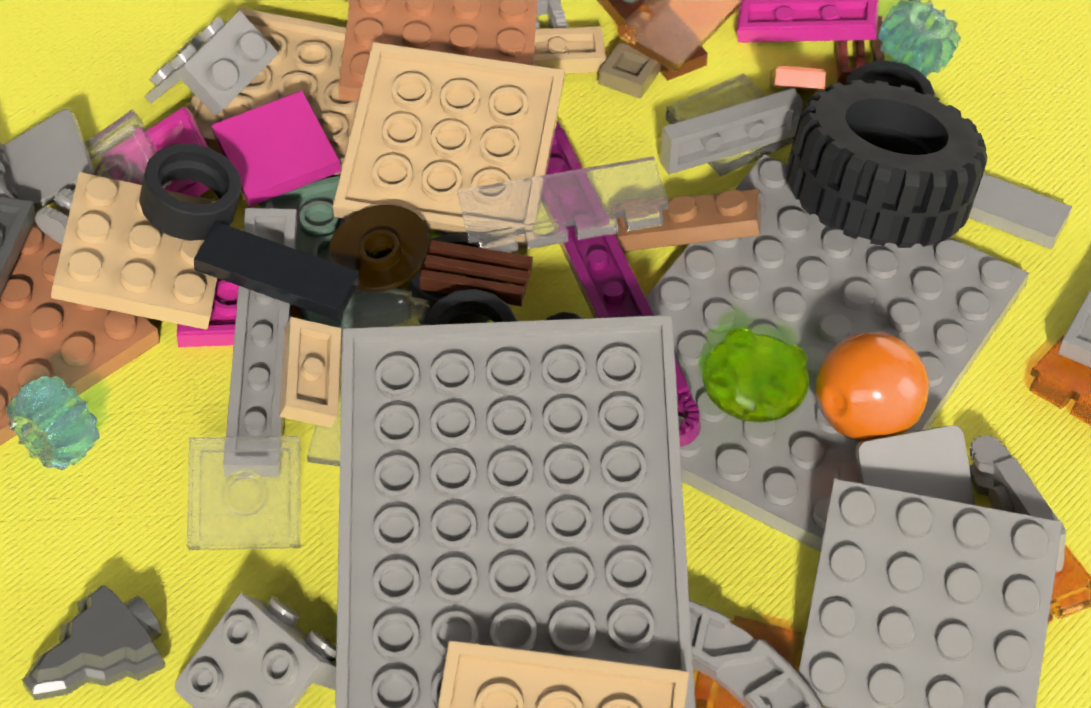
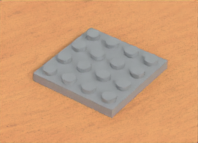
(928, 603)

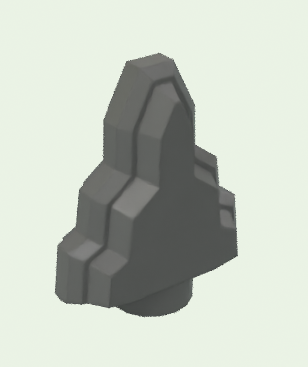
(98, 646)

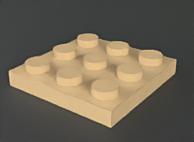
(125, 263)

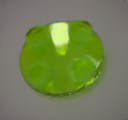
(756, 376)

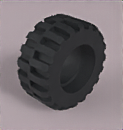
(886, 163)

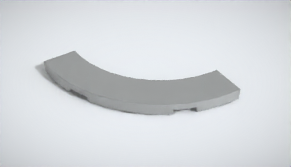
(744, 664)

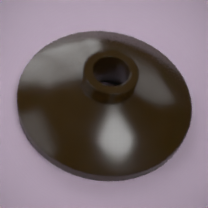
(378, 233)

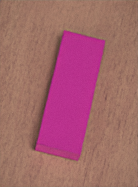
(807, 20)

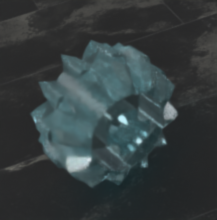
(919, 36)
(52, 422)

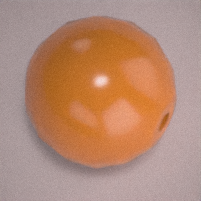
(872, 386)

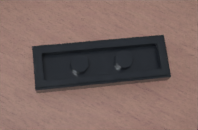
(276, 271)

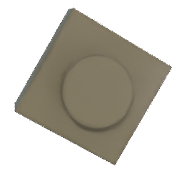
(628, 71)

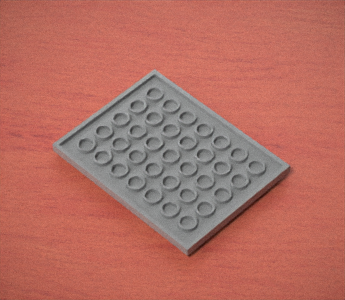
(814, 293)
(508, 500)

